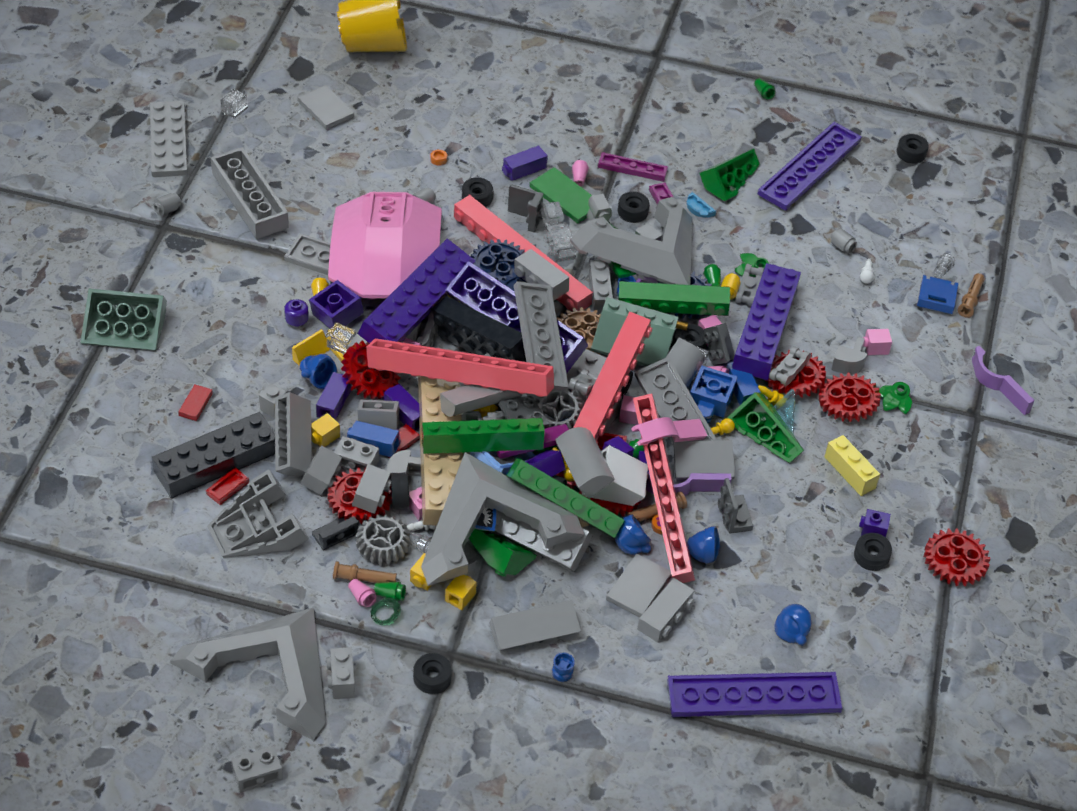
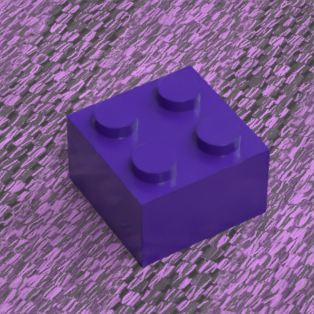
(336, 304)

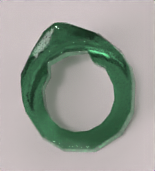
(387, 602)

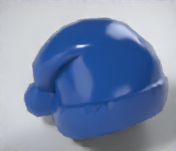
(318, 369)
(632, 537)
(705, 545)
(793, 624)

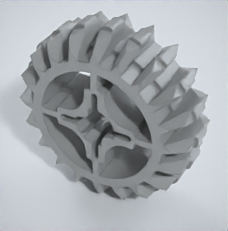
(566, 411)
(380, 545)

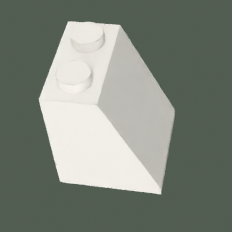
(629, 477)

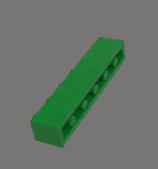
(677, 298)
(482, 435)
(565, 497)

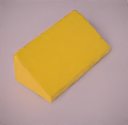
(311, 346)

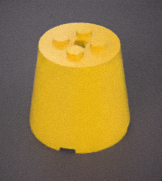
(371, 26)

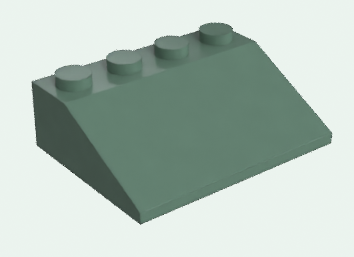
(123, 319)
(612, 319)

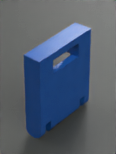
(940, 290)

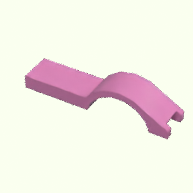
(664, 427)

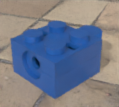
(713, 392)

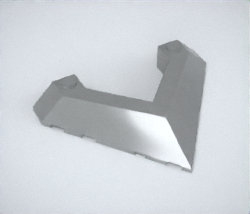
(662, 260)
(481, 487)
(294, 642)

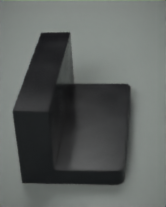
(336, 532)

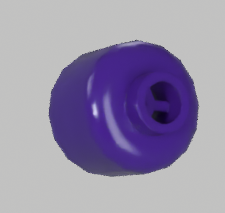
(296, 312)

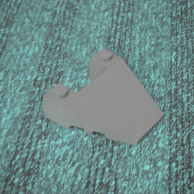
(249, 524)

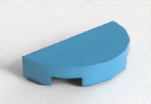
(699, 207)

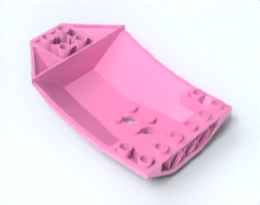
(379, 255)

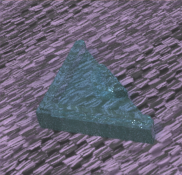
(786, 409)

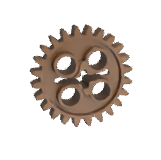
(582, 322)

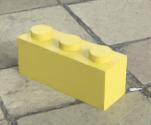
(852, 465)

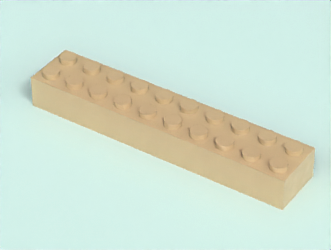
(437, 469)

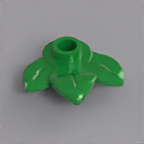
(752, 259)
(893, 398)

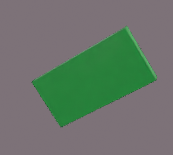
(561, 189)

